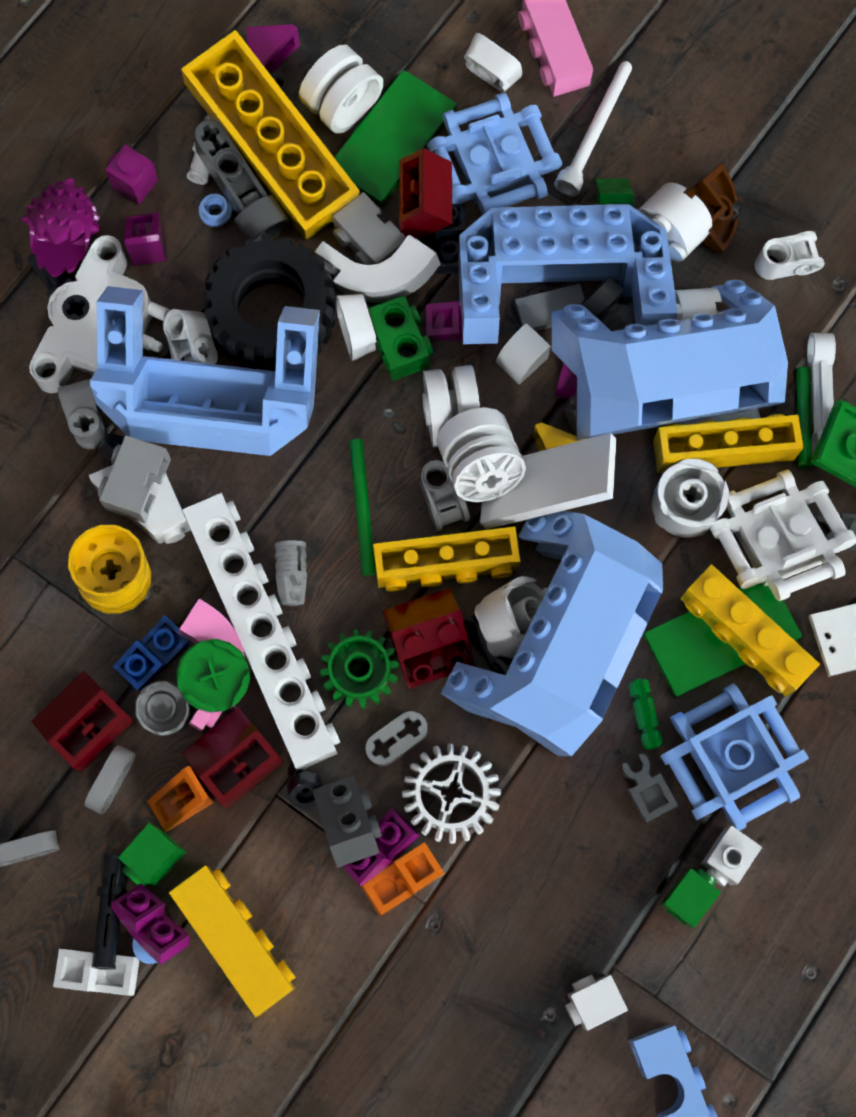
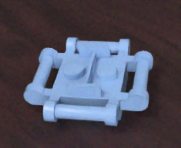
(495, 154)
(735, 757)

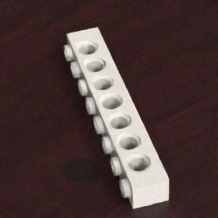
(204, 521)

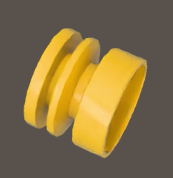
(99, 553)

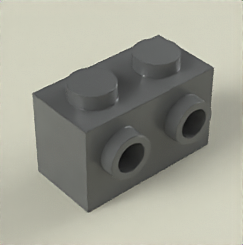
(345, 820)

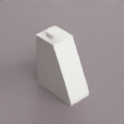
(166, 518)

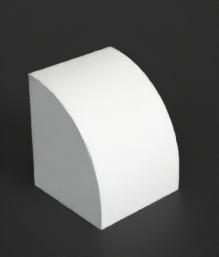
(523, 354)

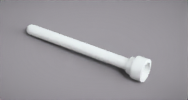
(571, 178)

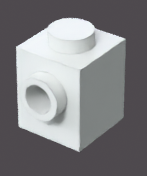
(730, 856)
(594, 1001)

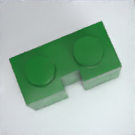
(151, 856)

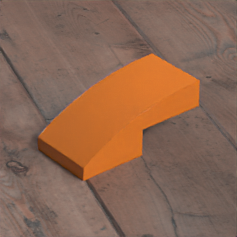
(402, 879)

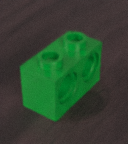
(393, 339)

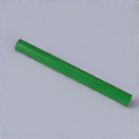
(362, 507)

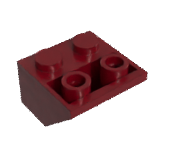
(424, 193)
(428, 637)
(82, 722)
(232, 758)

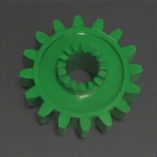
(354, 650)

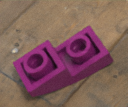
(395, 839)
(146, 922)

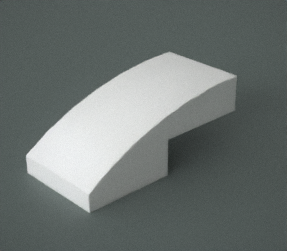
(75, 973)

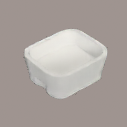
(492, 63)
(355, 325)

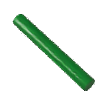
(804, 414)

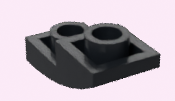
(446, 242)

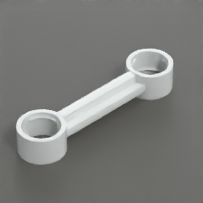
(820, 358)

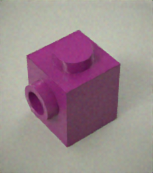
(131, 174)

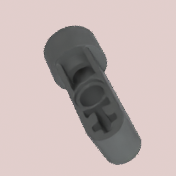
(255, 212)

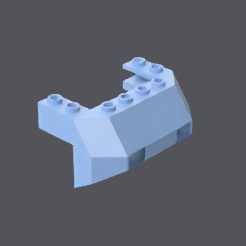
(673, 367)
(576, 639)

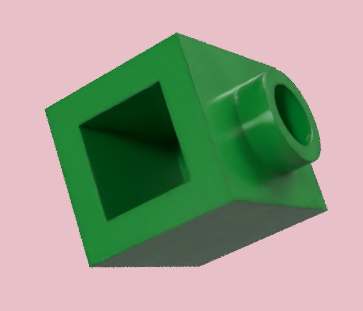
(691, 897)

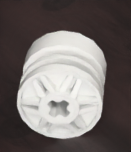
(480, 454)

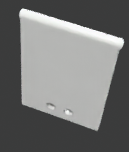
(841, 628)

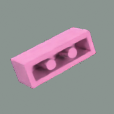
(556, 45)

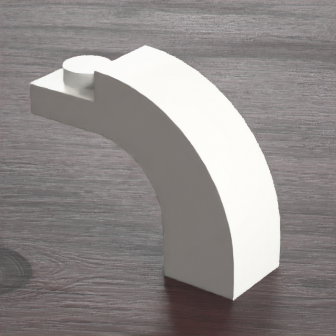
(384, 281)

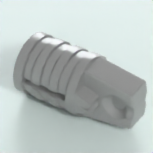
(291, 572)

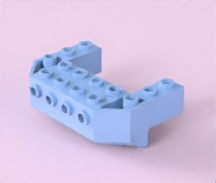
(562, 247)
(203, 401)

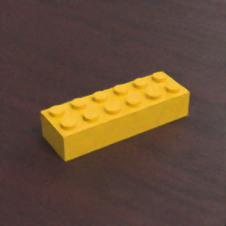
(270, 134)

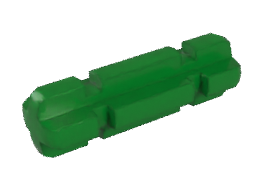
(645, 714)

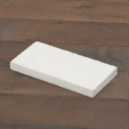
(557, 482)

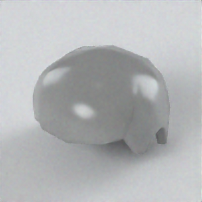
(161, 708)

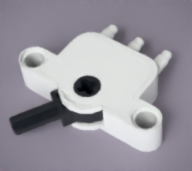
(73, 339)

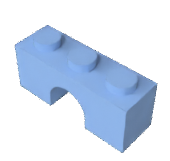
(665, 1053)

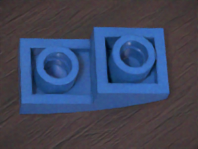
(152, 654)

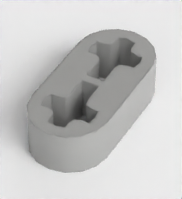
(390, 732)
(110, 779)
(28, 848)

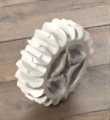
(435, 787)

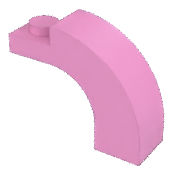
(203, 625)

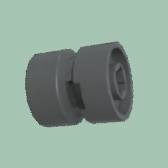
(610, 305)

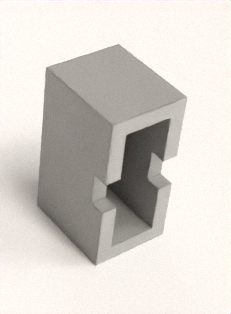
(365, 234)
(132, 477)

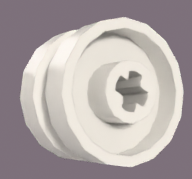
(340, 89)
(444, 404)

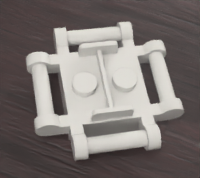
(783, 536)

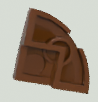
(718, 196)

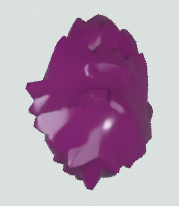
(61, 226)

